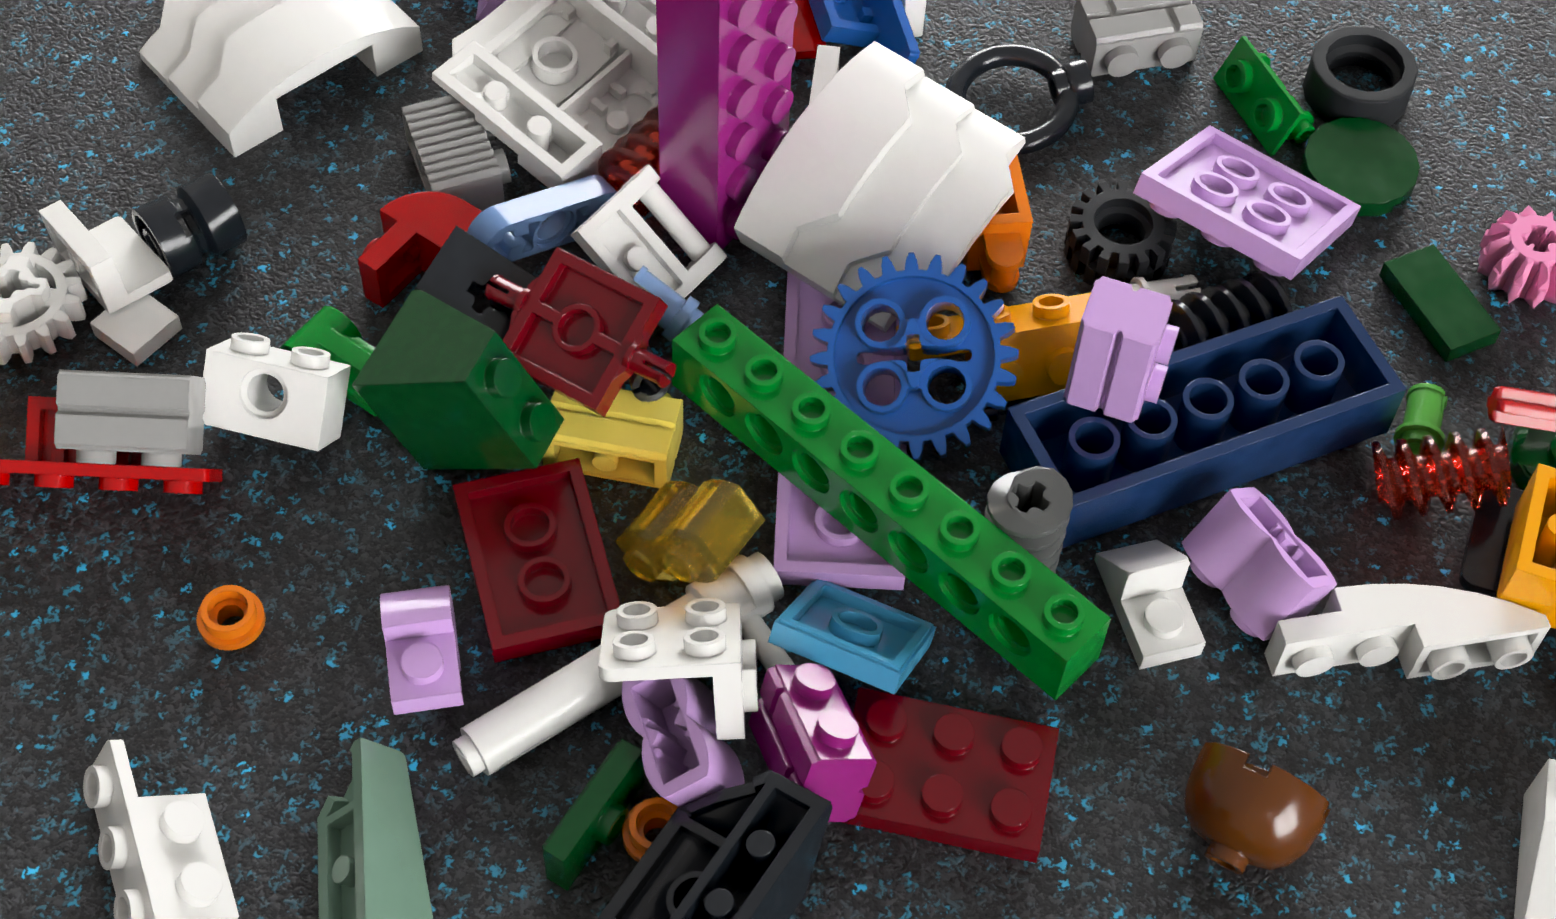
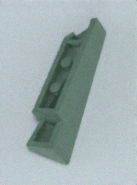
(372, 843)

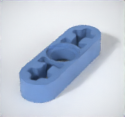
(517, 226)

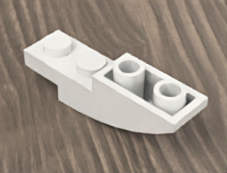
(1426, 626)

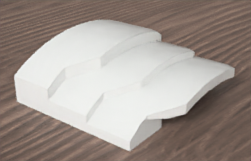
(242, 55)
(557, 79)
(877, 173)

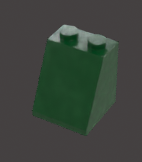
(456, 391)

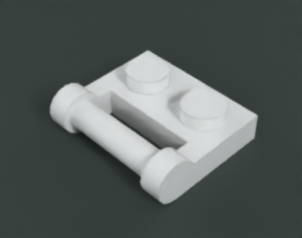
(623, 242)

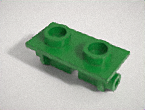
(1262, 98)

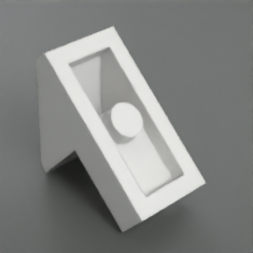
(1150, 601)

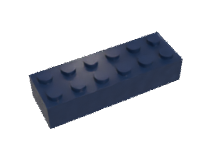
(1221, 419)

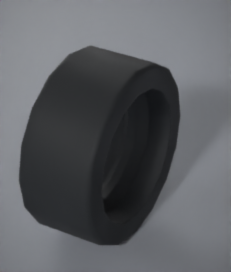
(1366, 49)

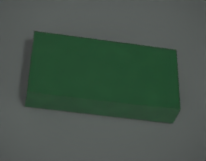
(1439, 302)

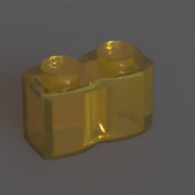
(689, 531)

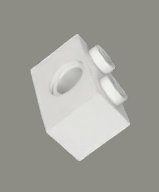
(242, 403)

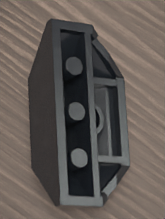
(729, 856)

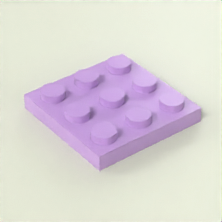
(1247, 202)

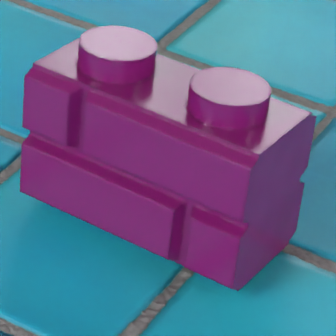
(813, 736)

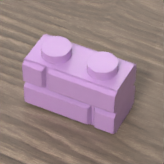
(1119, 349)

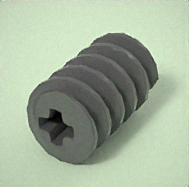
(1032, 510)

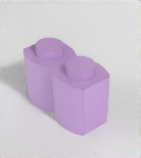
(1256, 562)
(680, 738)

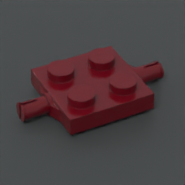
(582, 330)

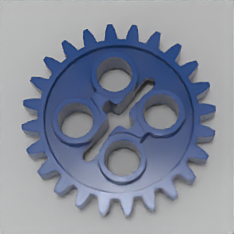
(913, 299)

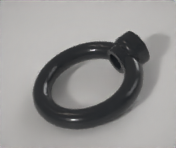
(1068, 85)

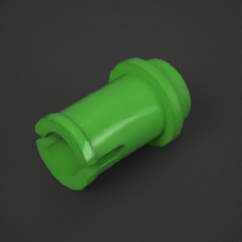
(1423, 415)

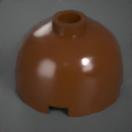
(1250, 811)

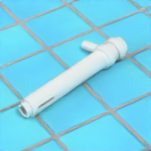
(578, 691)

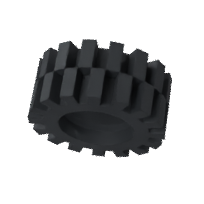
(1121, 211)

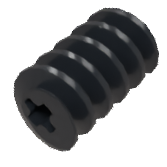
(1227, 308)

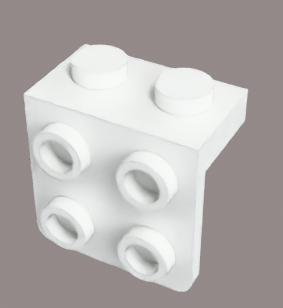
(685, 643)

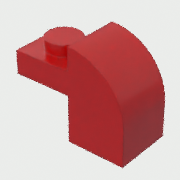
(412, 237)

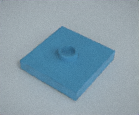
(853, 635)

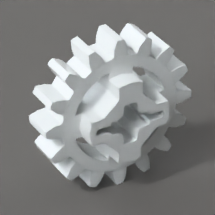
(32, 310)

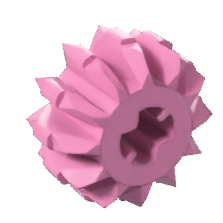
(1521, 256)

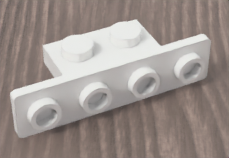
(156, 847)

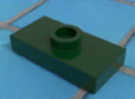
(594, 815)

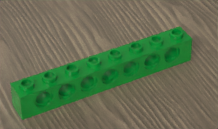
(890, 502)

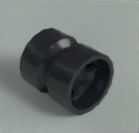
(208, 216)

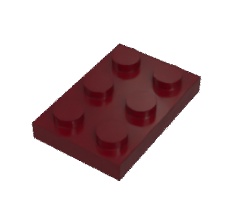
(536, 558)
(955, 775)

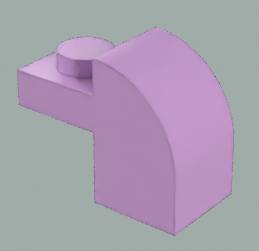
(421, 649)

